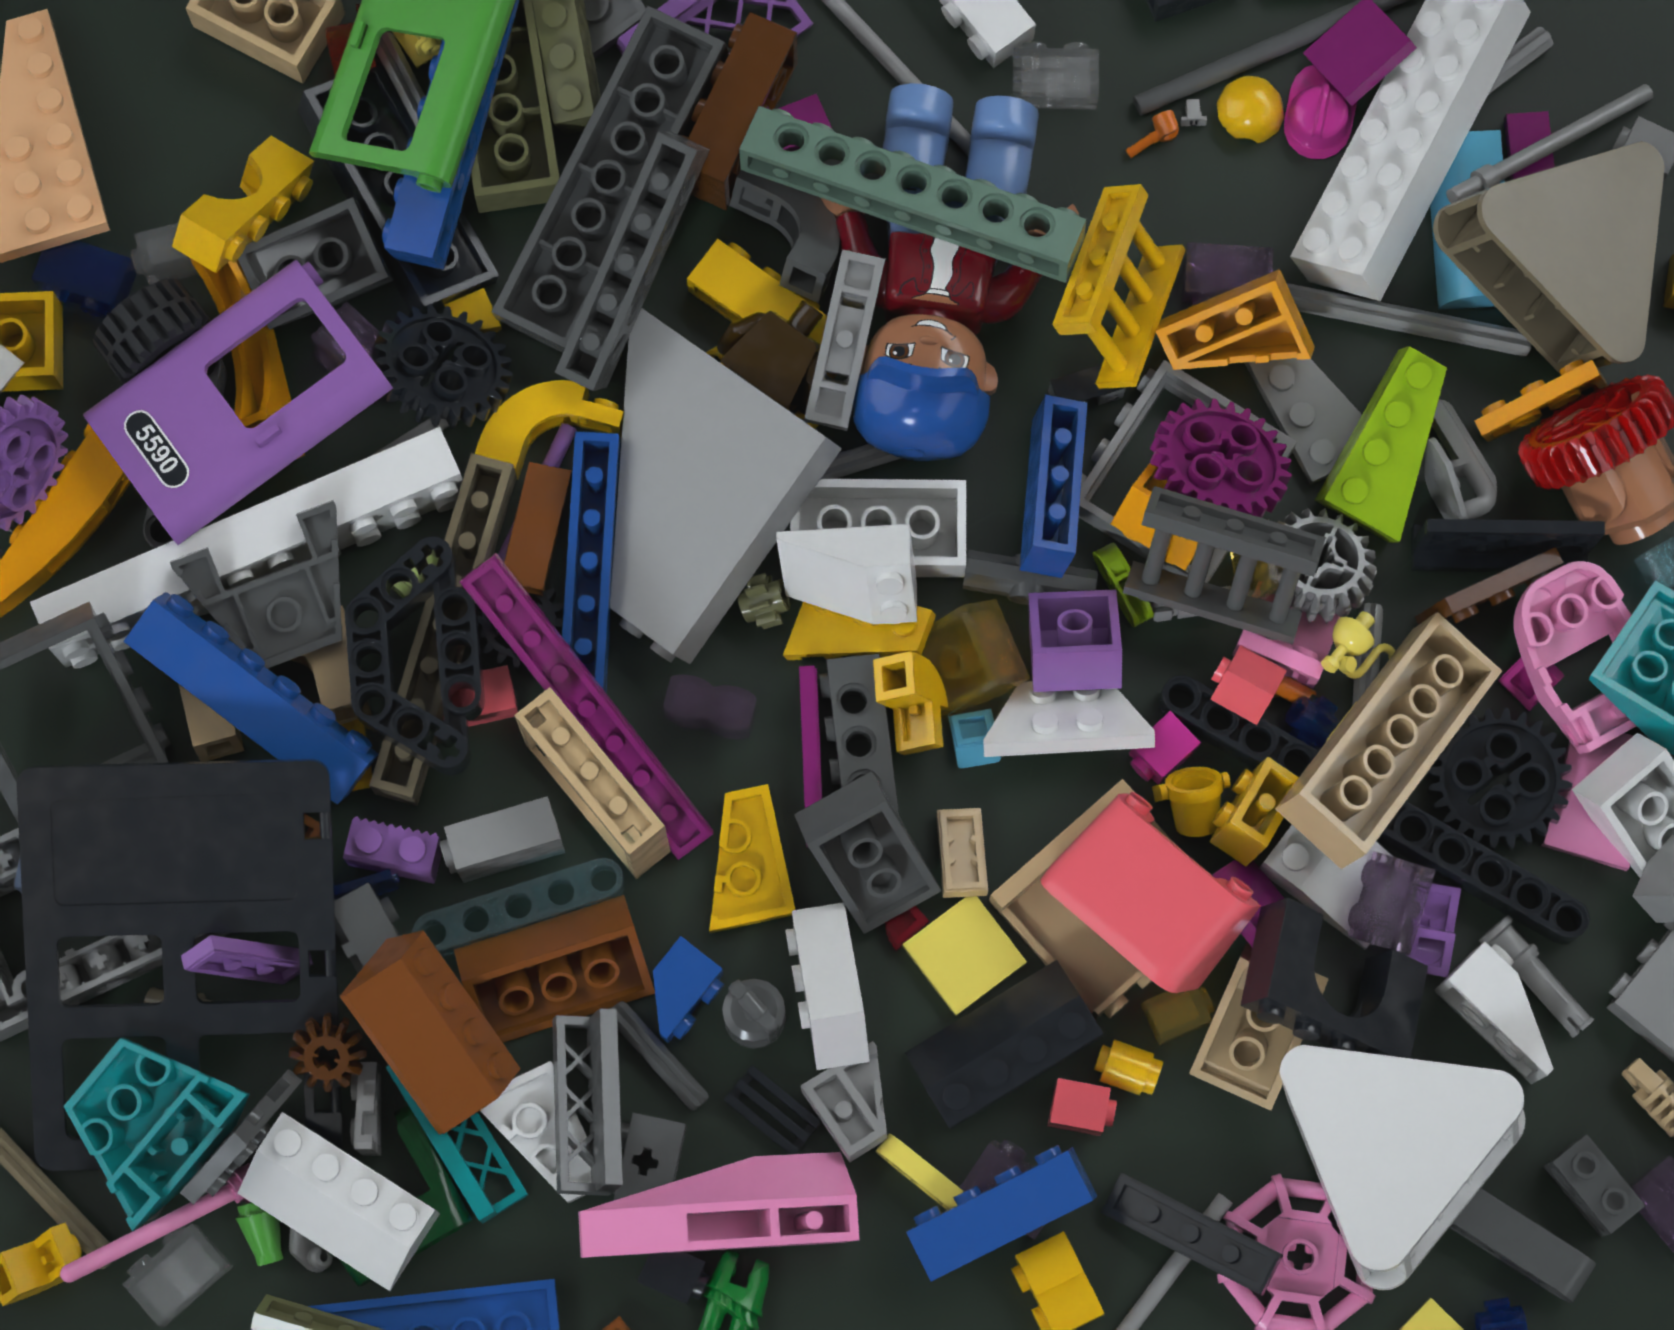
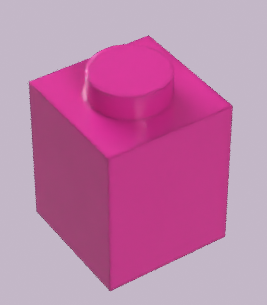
(1172, 748)

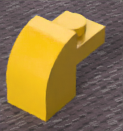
(916, 695)
(36, 1264)

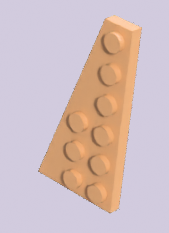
(44, 161)

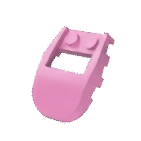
(1554, 621)

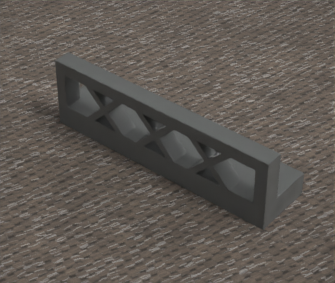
(604, 1103)

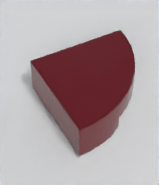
(905, 926)

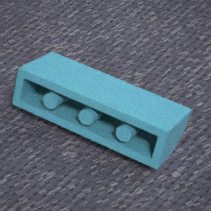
(1452, 285)

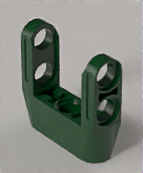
(442, 1194)

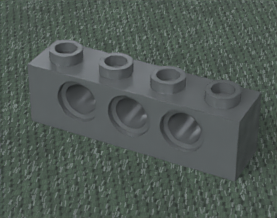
(856, 677)

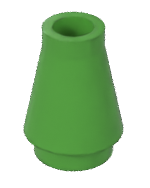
(261, 1233)

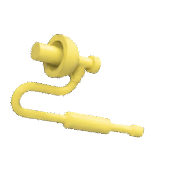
(1353, 639)

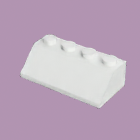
(336, 1201)

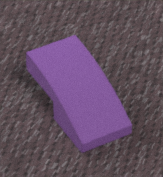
(1436, 929)

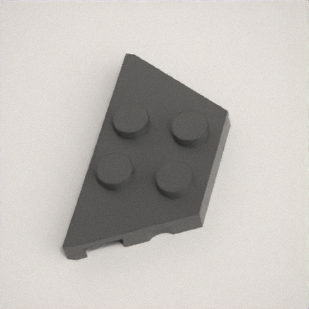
(240, 1141)

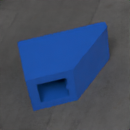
(681, 984)

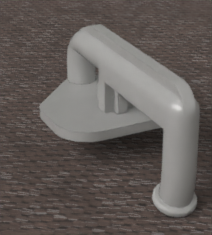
(1467, 461)

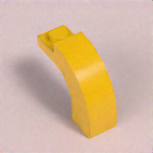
(541, 408)

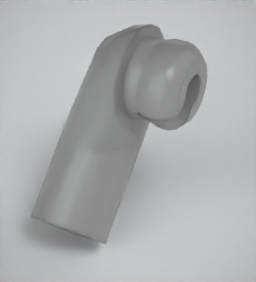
(308, 1253)

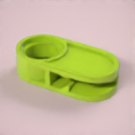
(1115, 572)

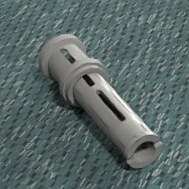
(1538, 976)

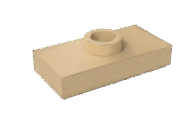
(961, 852)

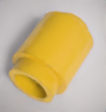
(1128, 1068)

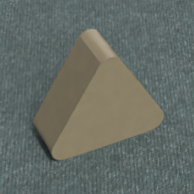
(1566, 252)

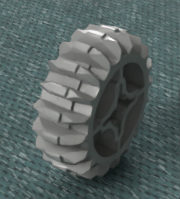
(1345, 578)

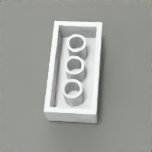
(930, 506)

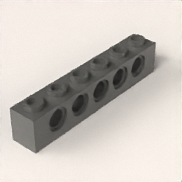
(632, 260)

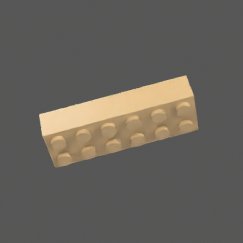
(1388, 741)

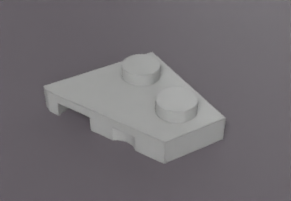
(850, 1104)
(366, 1125)

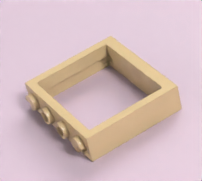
(593, 783)

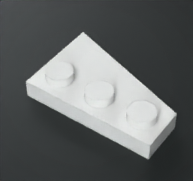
(527, 1120)

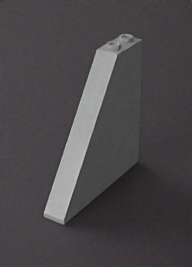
(700, 488)

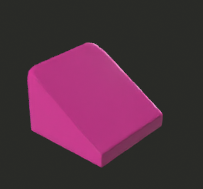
(1519, 684)

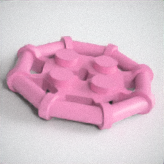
(1295, 1285)

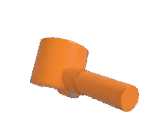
(1165, 130)

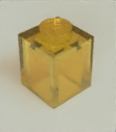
(1177, 1013)

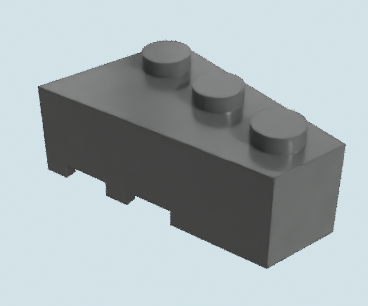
(364, 923)

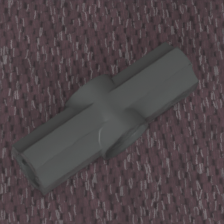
(1002, 576)

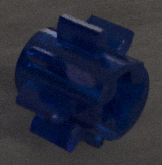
(1312, 719)
(1500, 1316)

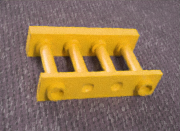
(1095, 276)

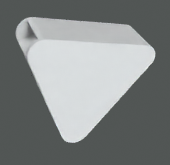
(1399, 1146)

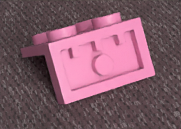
(1303, 656)

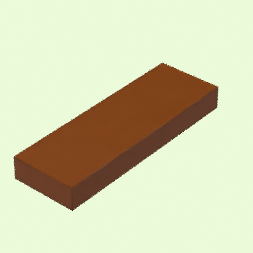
(537, 525)

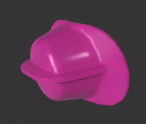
(1317, 116)

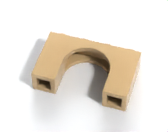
(216, 737)

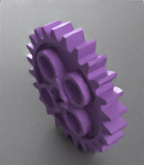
(28, 455)

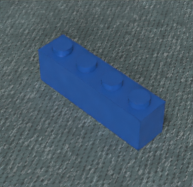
(1053, 486)
(1001, 1213)

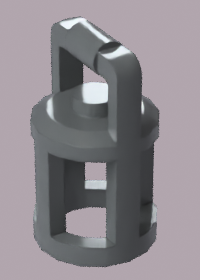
(754, 1013)

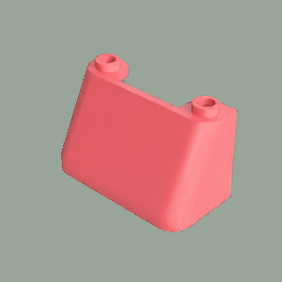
(1149, 896)

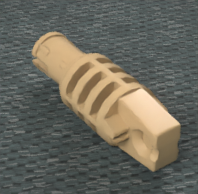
(1653, 1093)

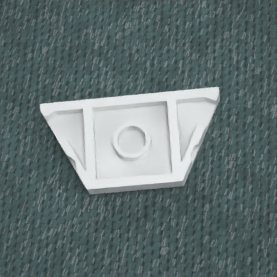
(1066, 723)

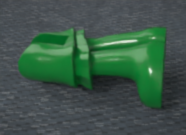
(741, 1303)

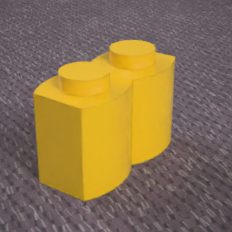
(1057, 1285)

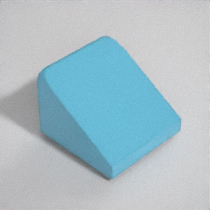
(968, 735)

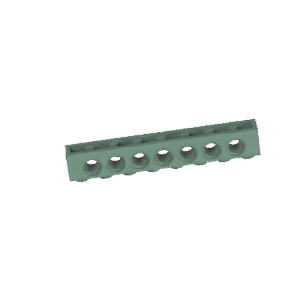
(924, 212)

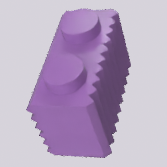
(392, 848)

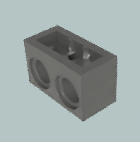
(1594, 1186)

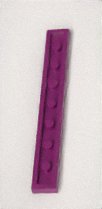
(558, 667)

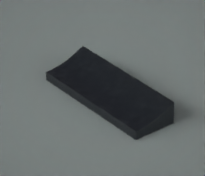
(385, 123)

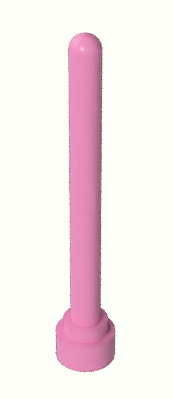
(156, 1229)

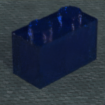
(85, 276)

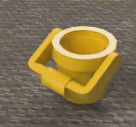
(1193, 798)

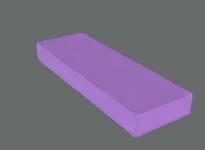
(243, 959)

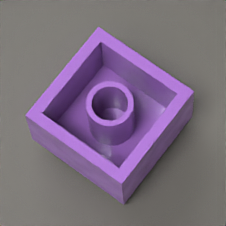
(1075, 640)

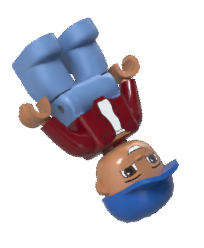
(925, 369)

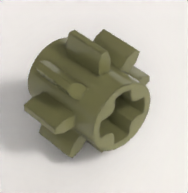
(764, 601)

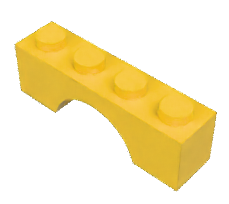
(220, 229)

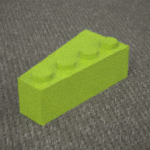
(1385, 451)

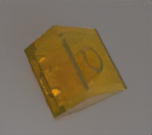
(974, 655)

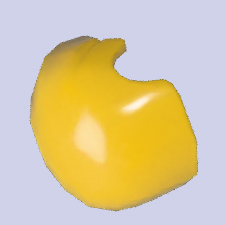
(1250, 109)

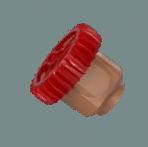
(1610, 457)

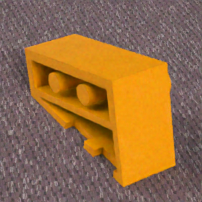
(1238, 326)

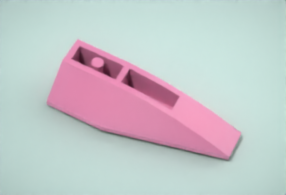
(730, 1207)

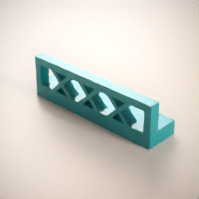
(460, 1169)

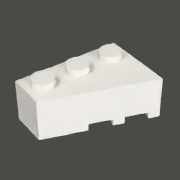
(830, 985)

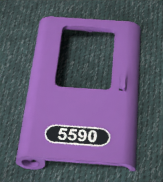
(185, 440)

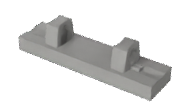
(844, 339)

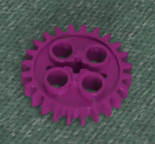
(1221, 458)

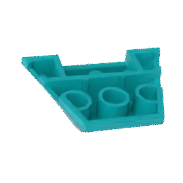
(151, 1124)

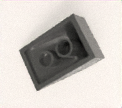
(336, 245)
(867, 852)

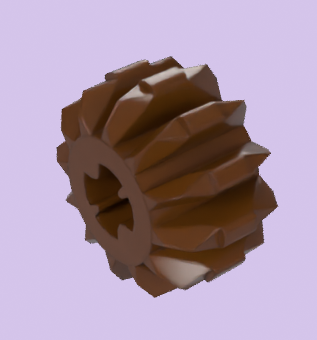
(324, 1067)

